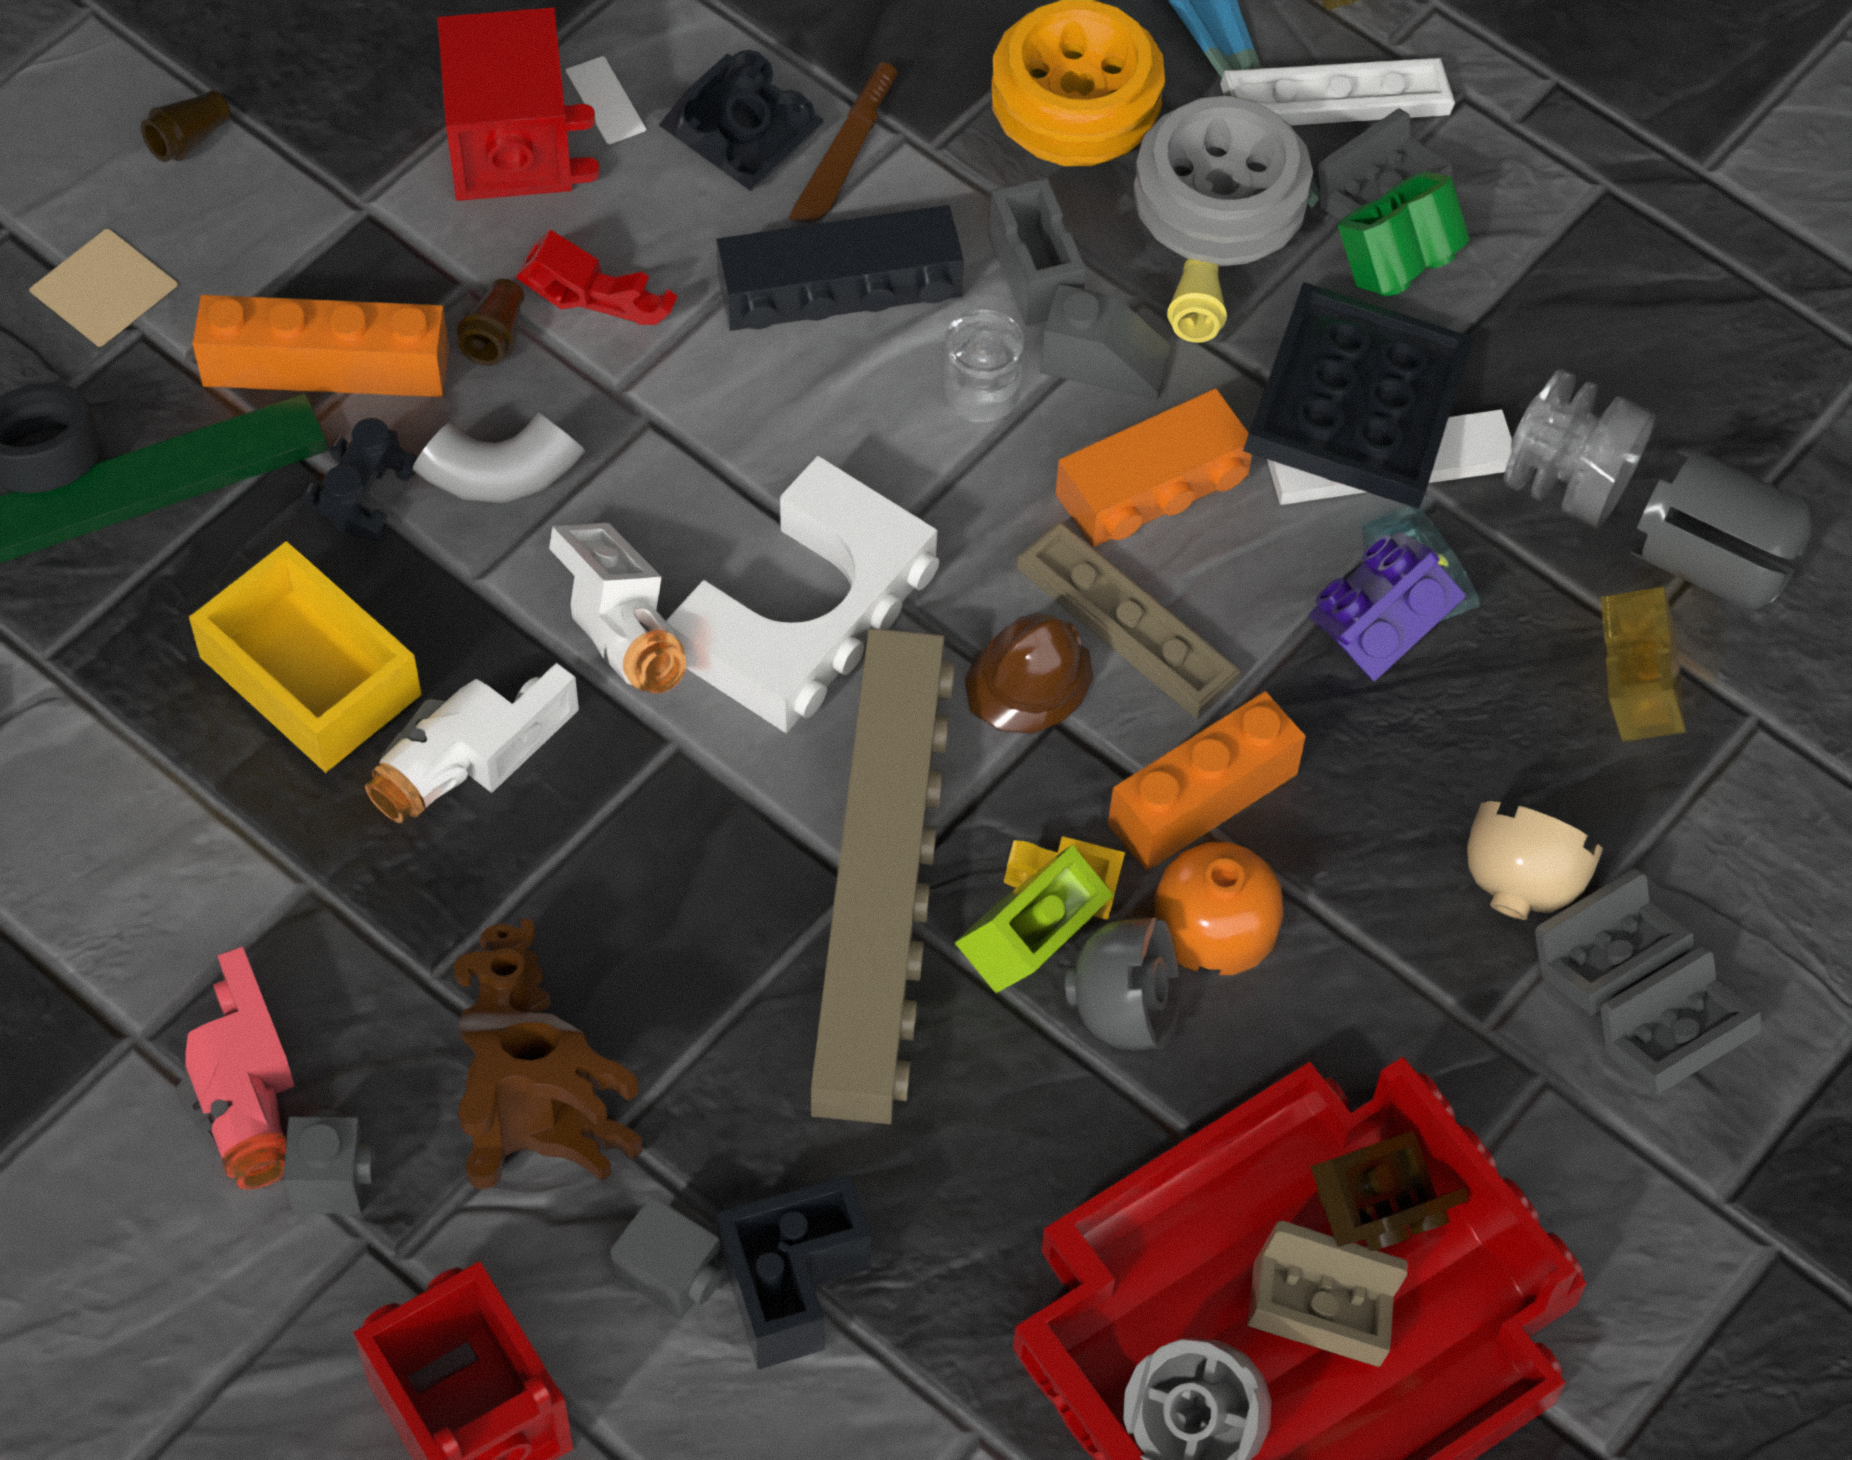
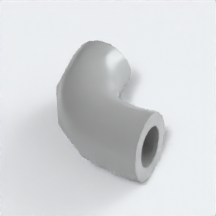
(498, 470)

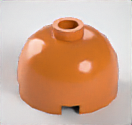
(1220, 907)

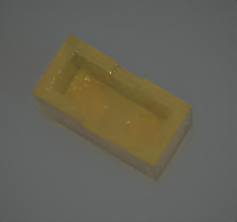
(1643, 664)

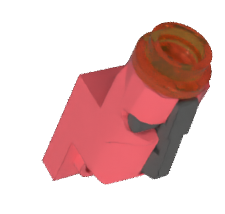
(234, 1080)

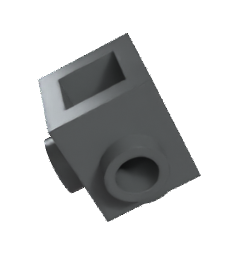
(327, 1164)

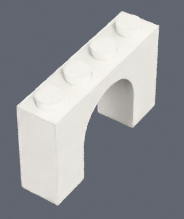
(787, 666)

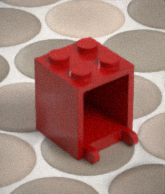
(509, 106)
(486, 1411)

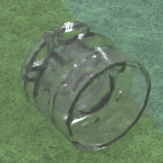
(1578, 448)

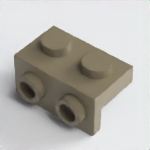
(1325, 1293)

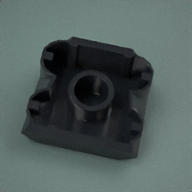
(742, 118)

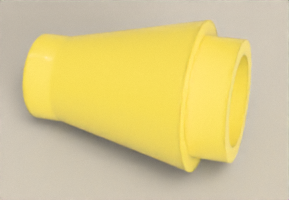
(1198, 303)

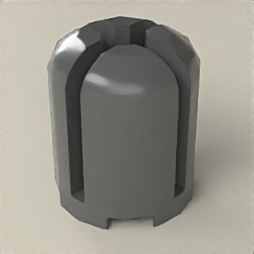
(1724, 531)

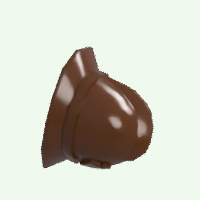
(1030, 675)

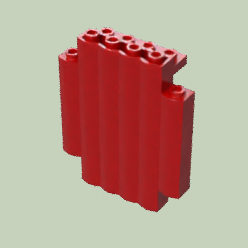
(1176, 1257)

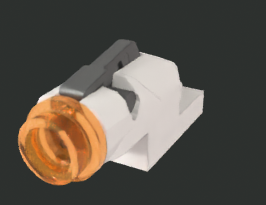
(617, 605)
(471, 736)

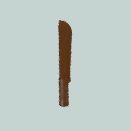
(833, 169)

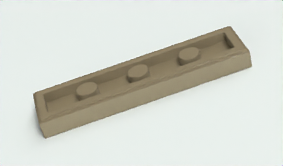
(1128, 620)

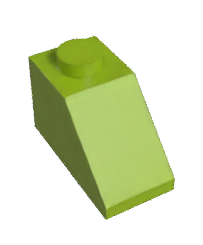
(1034, 920)

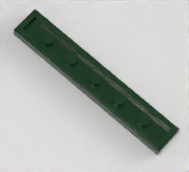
(161, 476)

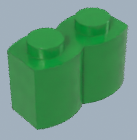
(1403, 233)

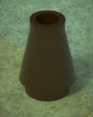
(182, 126)
(491, 325)

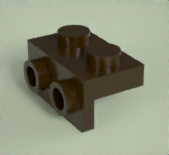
(1382, 1191)

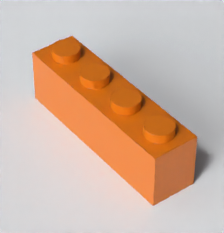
(321, 345)

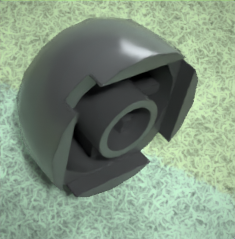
(1124, 984)

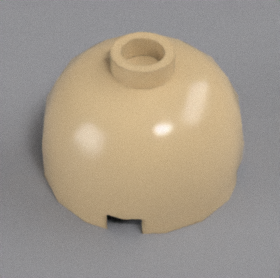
(1529, 860)

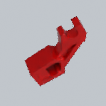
(575, 279)

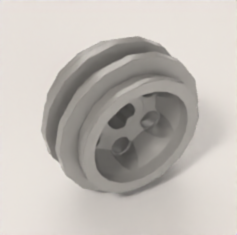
(1243, 183)

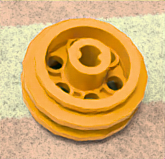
(1098, 84)

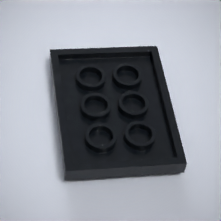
(1359, 395)

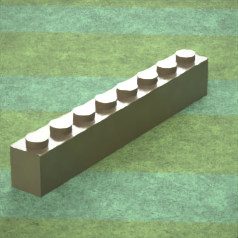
(878, 879)

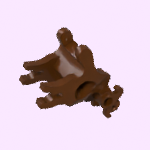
(531, 1069)

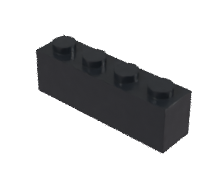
(840, 267)

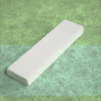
(1345, 90)
(1469, 448)

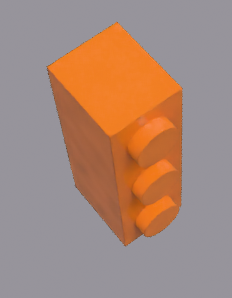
(1153, 468)
(1205, 780)

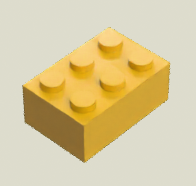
(306, 656)

